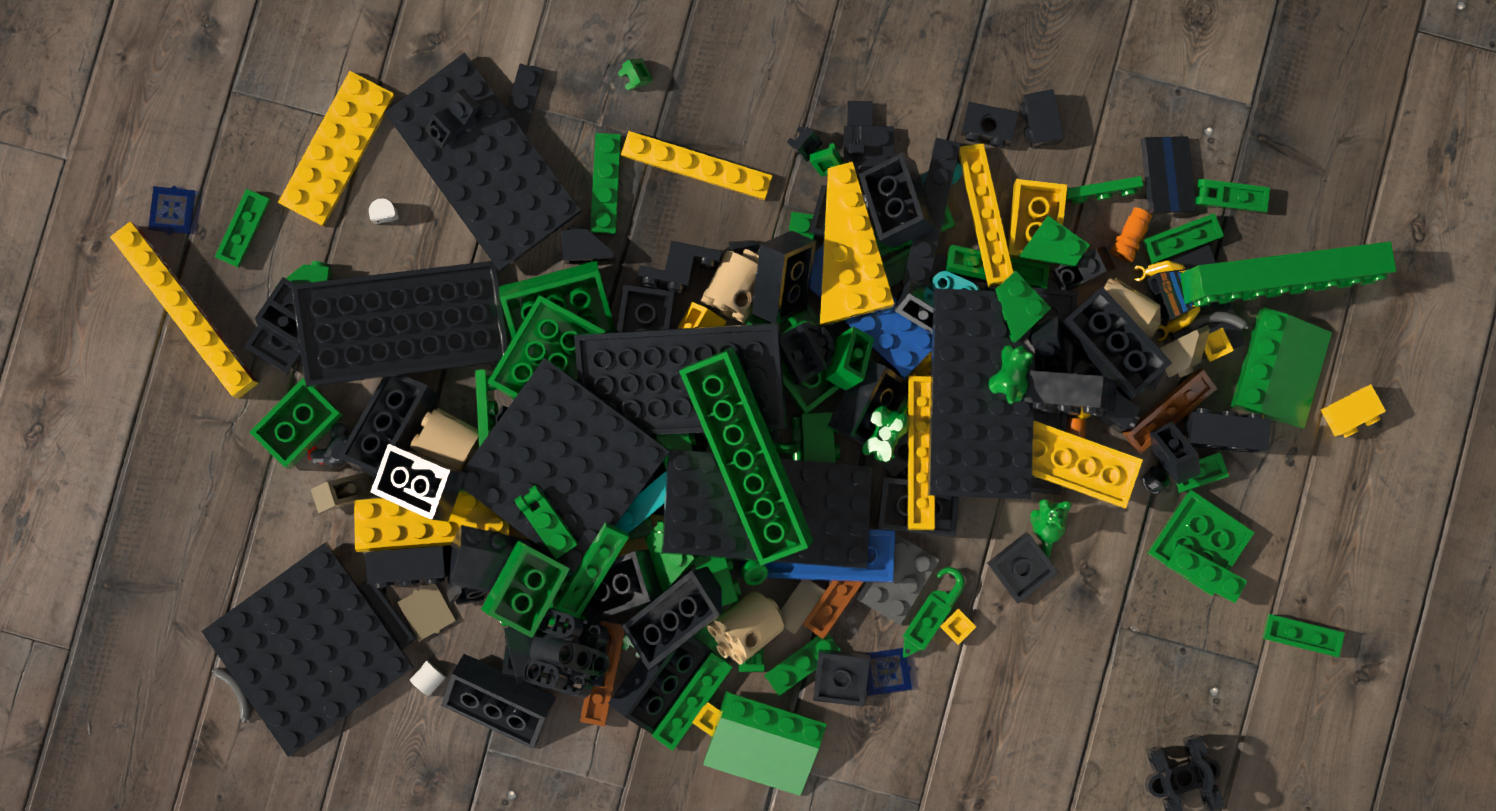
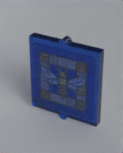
(171, 210)
(888, 672)

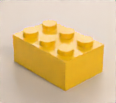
(1029, 208)

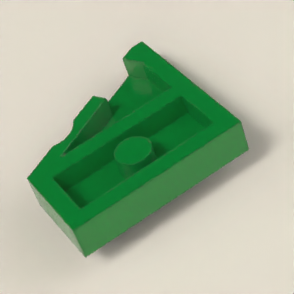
(1020, 305)
(667, 566)

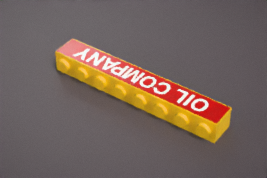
(184, 310)

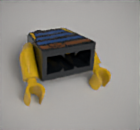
(1168, 292)

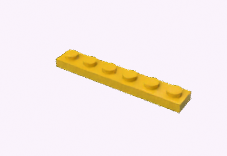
(696, 165)
(985, 214)
(920, 506)

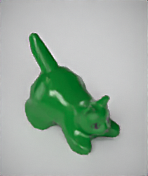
(1012, 376)
(889, 429)
(1049, 523)

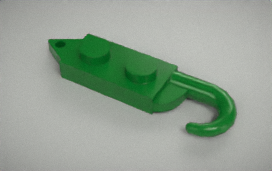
(932, 614)

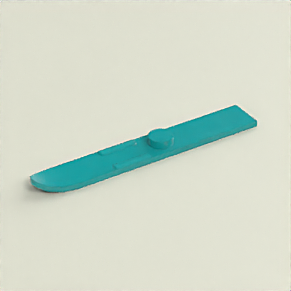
(642, 507)

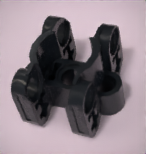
(567, 654)
(1197, 763)

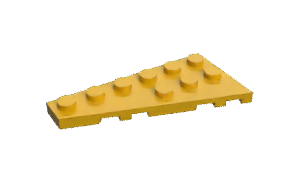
(852, 265)

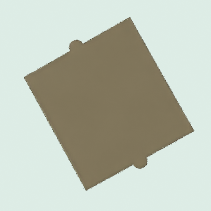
(426, 611)

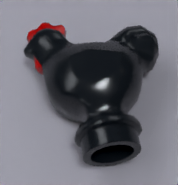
(330, 454)

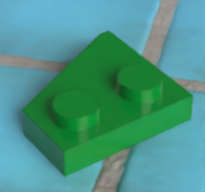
(1054, 245)

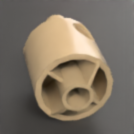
(733, 285)
(1138, 306)
(446, 439)
(747, 627)

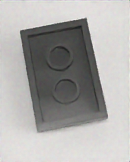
(911, 573)

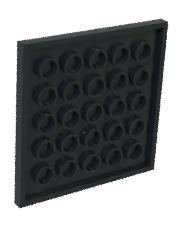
(573, 449)
(307, 649)

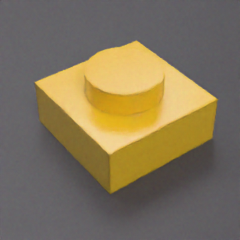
(1217, 345)
(957, 626)
(707, 718)

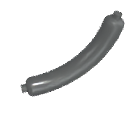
(1217, 317)
(242, 699)

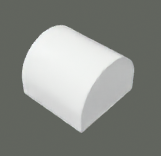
(382, 211)
(427, 678)

